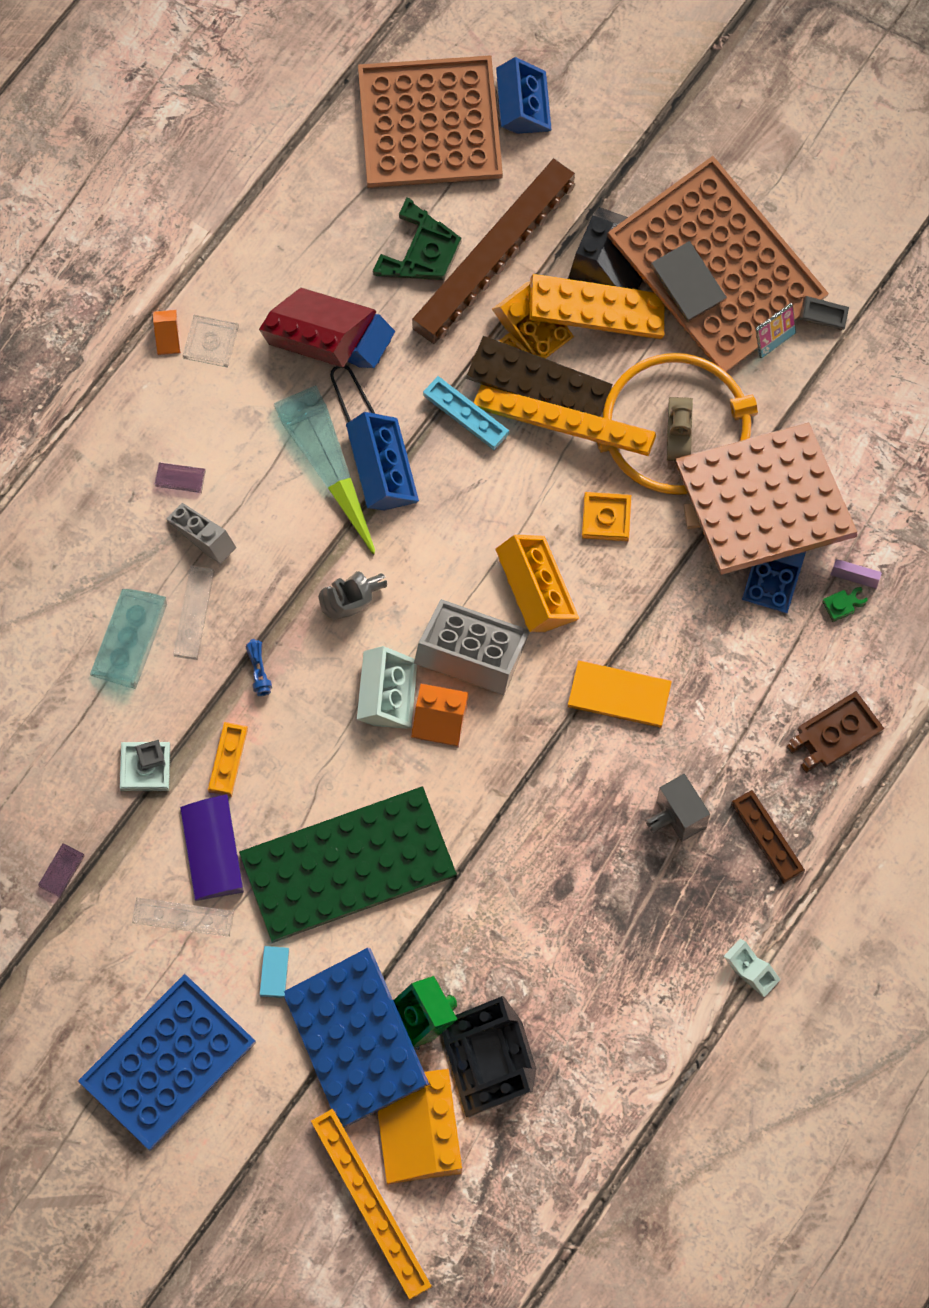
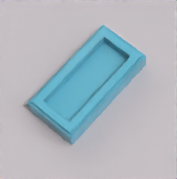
(274, 972)

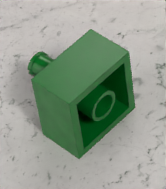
(425, 1010)

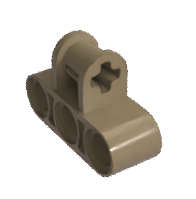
(679, 427)

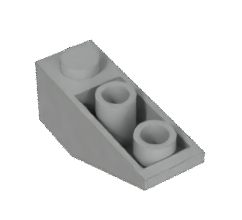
(202, 532)

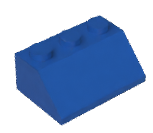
(523, 97)

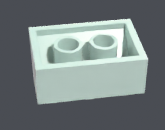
(387, 688)

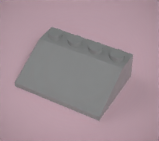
(471, 646)

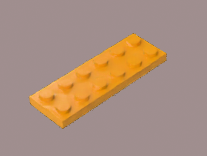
(596, 306)

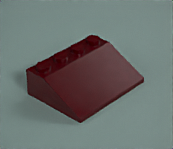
(317, 326)

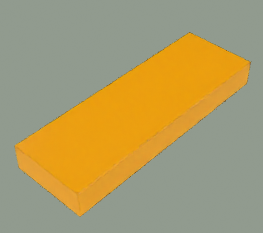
(227, 759)

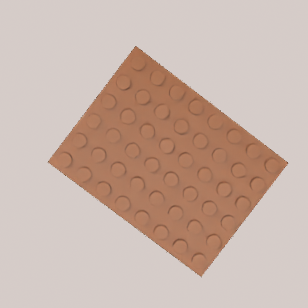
(738, 248)

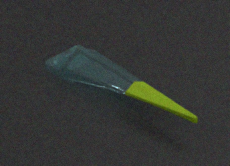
(312, 429)

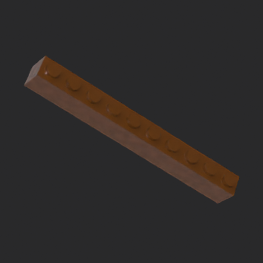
(493, 251)

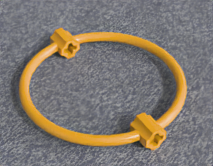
(741, 408)

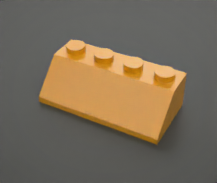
(536, 583)

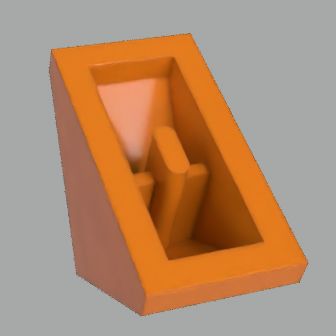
(166, 332)

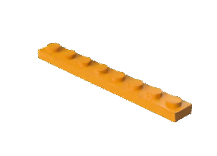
(565, 420)
(371, 1204)

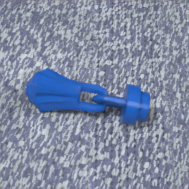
(254, 650)

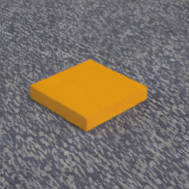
(606, 516)

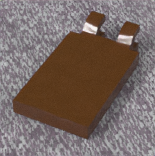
(836, 732)

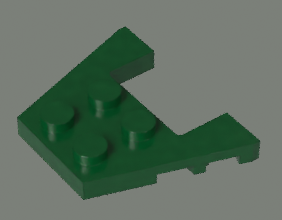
(429, 252)

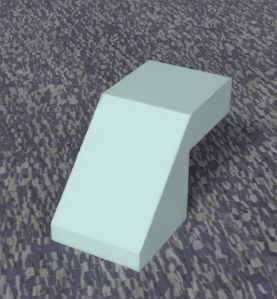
(751, 969)

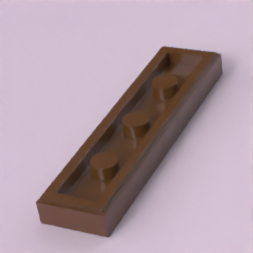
(768, 836)

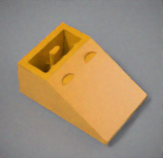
(536, 336)

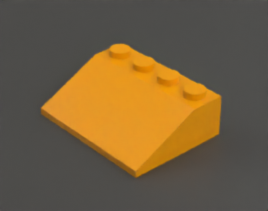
(421, 1133)

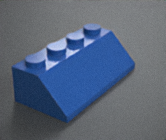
(381, 461)

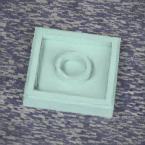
(132, 776)

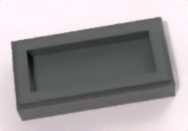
(824, 313)

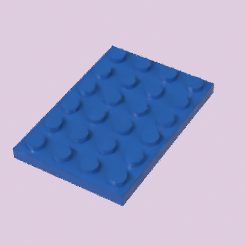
(355, 1038)
(167, 1062)

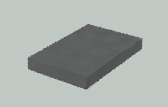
(688, 281)

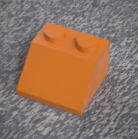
(439, 714)

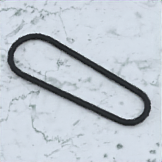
(339, 395)

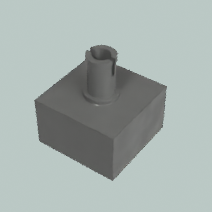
(680, 808)

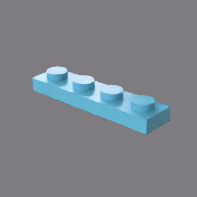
(466, 413)

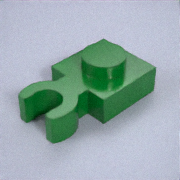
(841, 605)

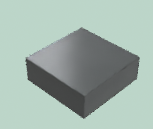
(150, 755)

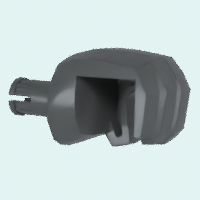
(353, 595)

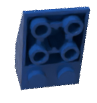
(774, 582)

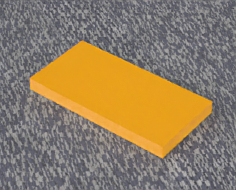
(619, 694)

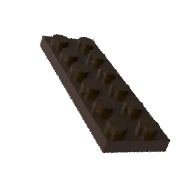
(536, 377)

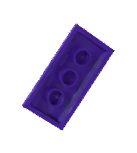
(211, 848)

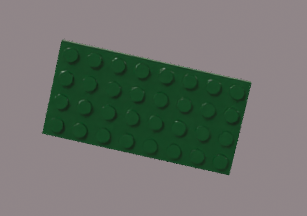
(347, 864)

